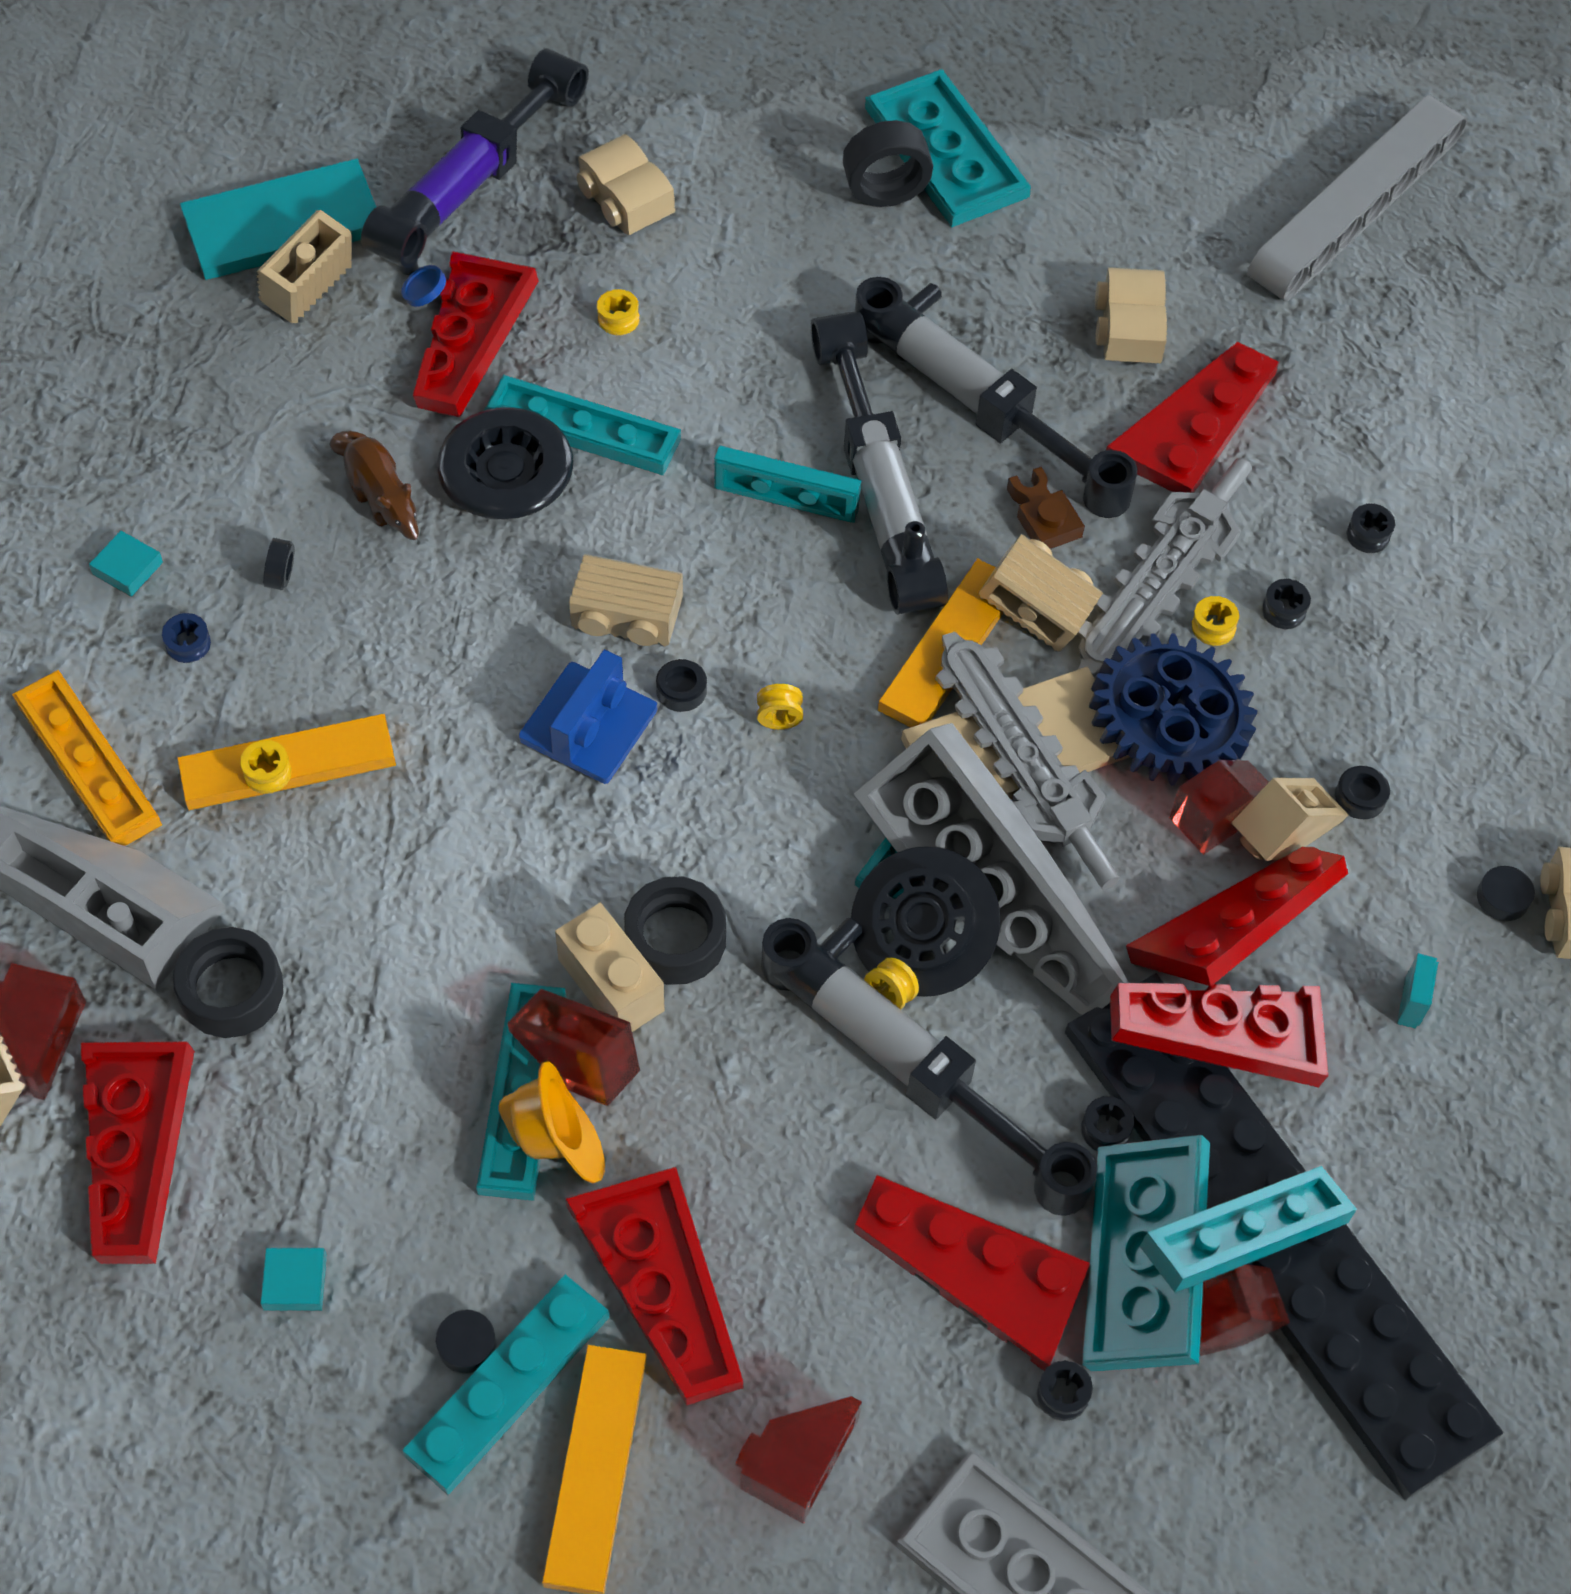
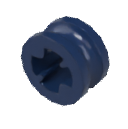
(186, 623)

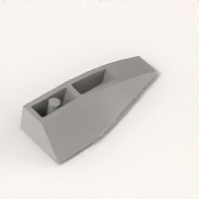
(103, 894)

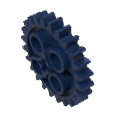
(1175, 697)

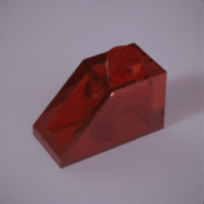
(1213, 800)
(38, 1022)
(585, 1045)
(1239, 1308)
(797, 1455)

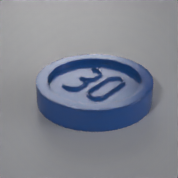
(423, 285)

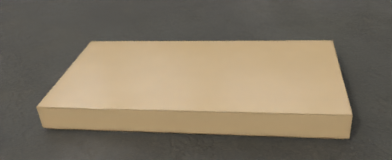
(1065, 713)

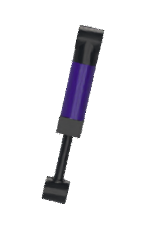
(484, 151)

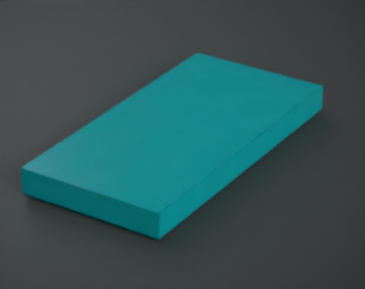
(970, 166)
(252, 222)
(1130, 1307)

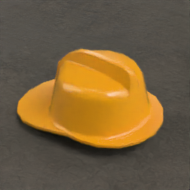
(552, 1124)

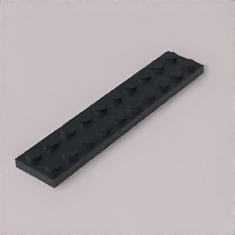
(1340, 1305)

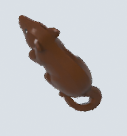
(375, 480)

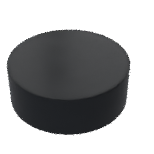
(278, 564)
(681, 685)
(1362, 792)
(1505, 893)
(465, 1340)

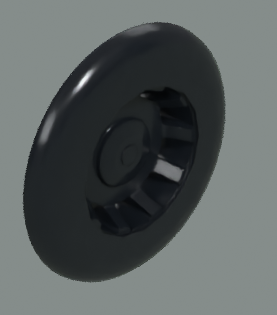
(507, 477)
(926, 918)

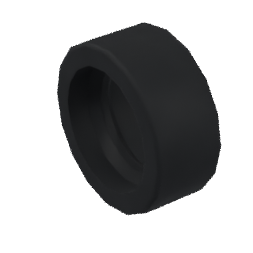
(881, 141)
(684, 893)
(212, 948)

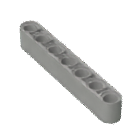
(1356, 198)

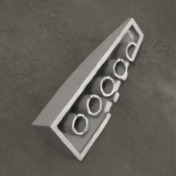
(949, 800)

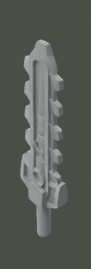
(1189, 531)
(1051, 797)

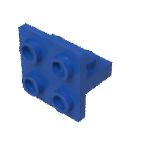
(589, 718)

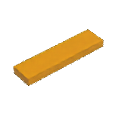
(914, 692)
(313, 754)
(87, 759)
(595, 1471)

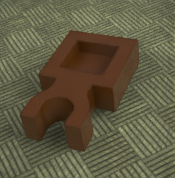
(1045, 514)

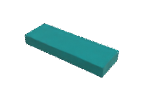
(787, 484)

